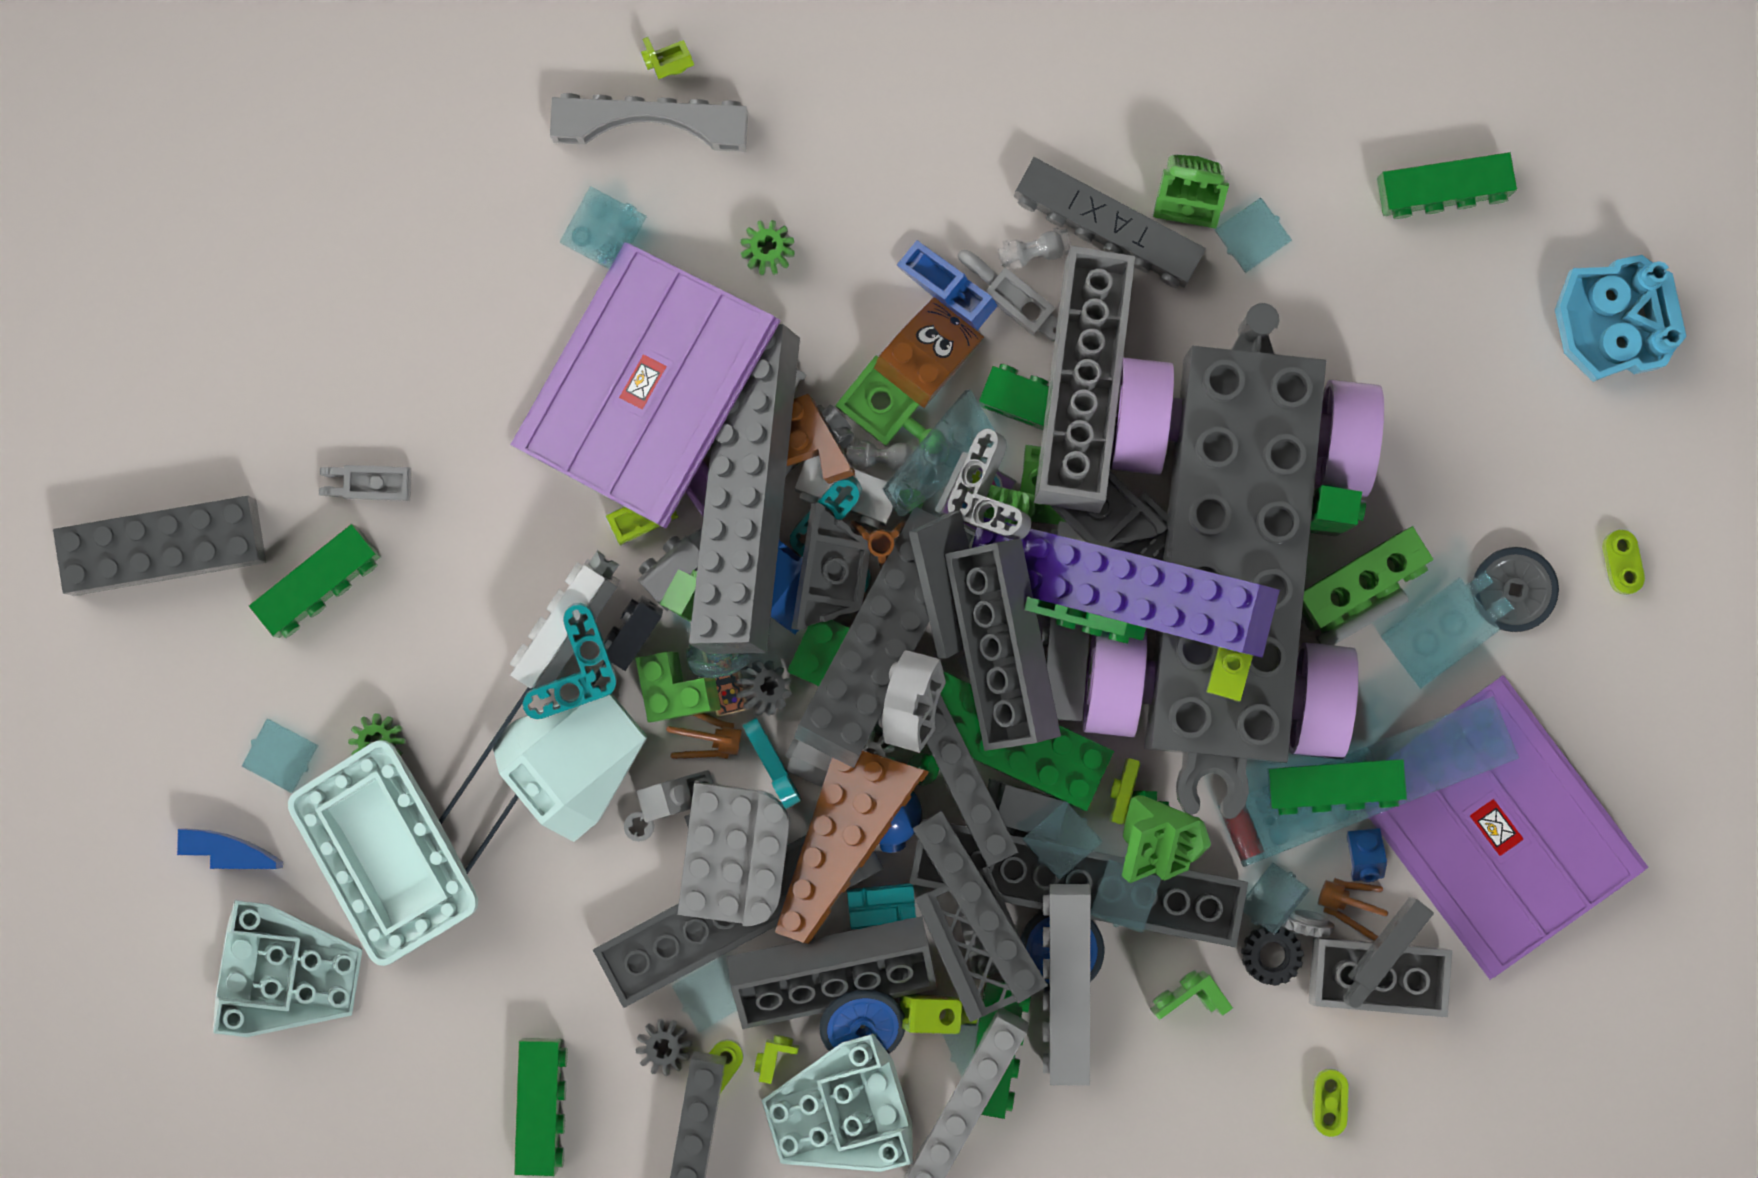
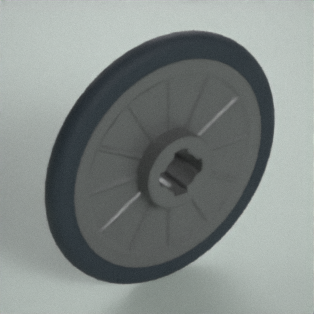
(1538, 589)

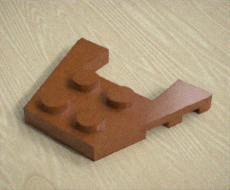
(812, 437)

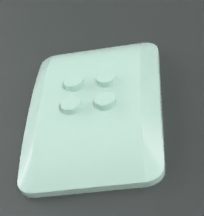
(383, 852)

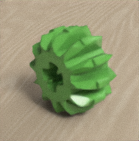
(760, 239)
(1014, 498)
(375, 729)

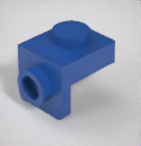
(1367, 855)

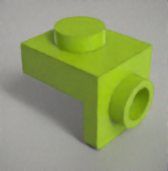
(668, 60)
(766, 1061)

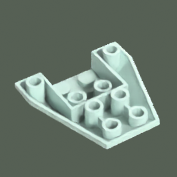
(570, 762)
(281, 973)
(843, 1111)

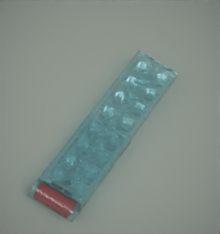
(1433, 757)

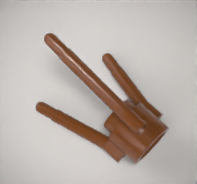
(879, 541)
(724, 739)
(1334, 897)

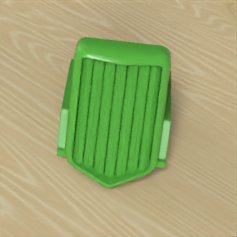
(1191, 191)
(1161, 840)

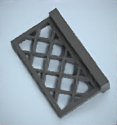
(952, 956)

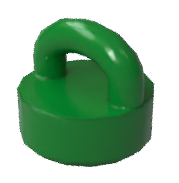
(925, 762)

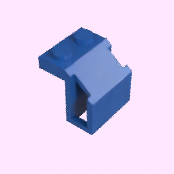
(786, 586)

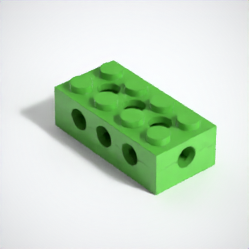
(1410, 561)

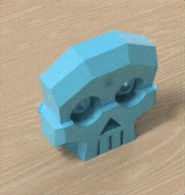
(1593, 323)

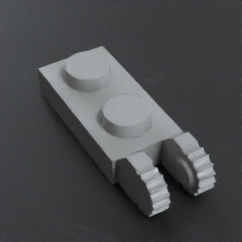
(369, 482)

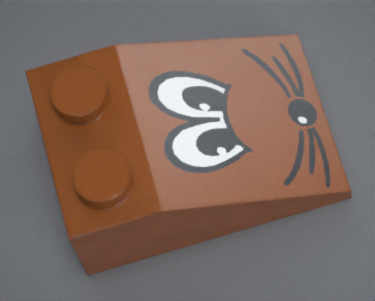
(927, 352)

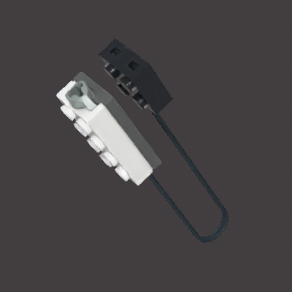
(551, 647)

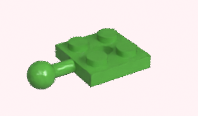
(884, 423)

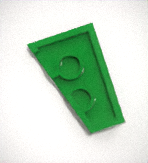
(1092, 623)

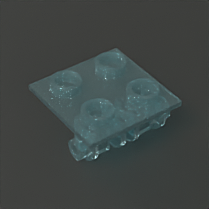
(602, 227)

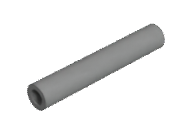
(1364, 618)

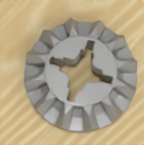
(1309, 923)

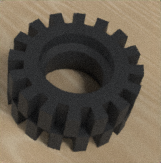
(1279, 974)

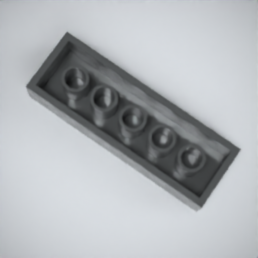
(159, 546)
(1002, 645)
(806, 977)

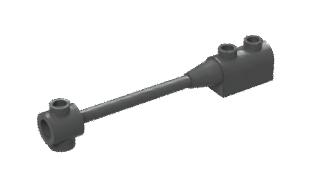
(684, 552)

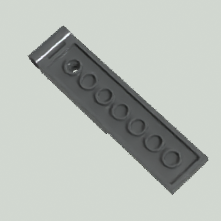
(678, 944)

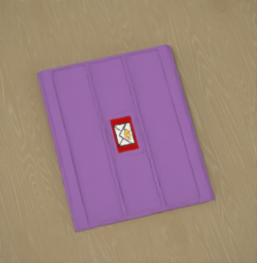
(645, 383)
(1512, 847)

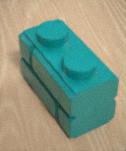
(880, 905)

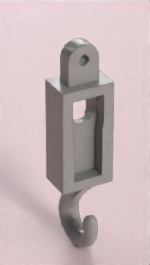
(1012, 294)

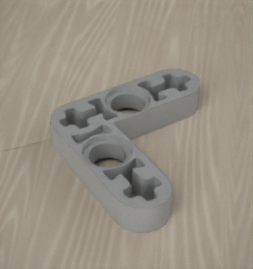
(978, 501)

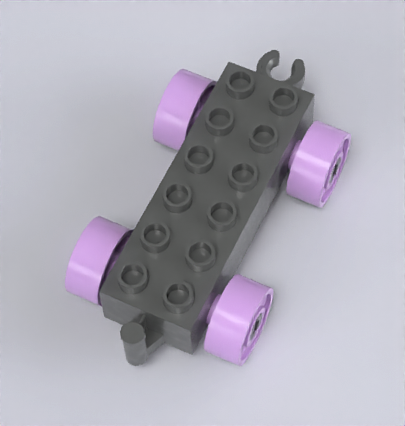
(1244, 473)

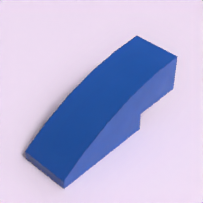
(947, 285)
(225, 850)

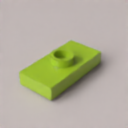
(630, 525)
(1229, 674)
(1123, 790)

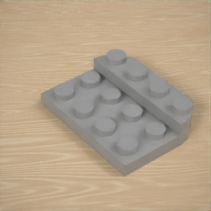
(734, 855)

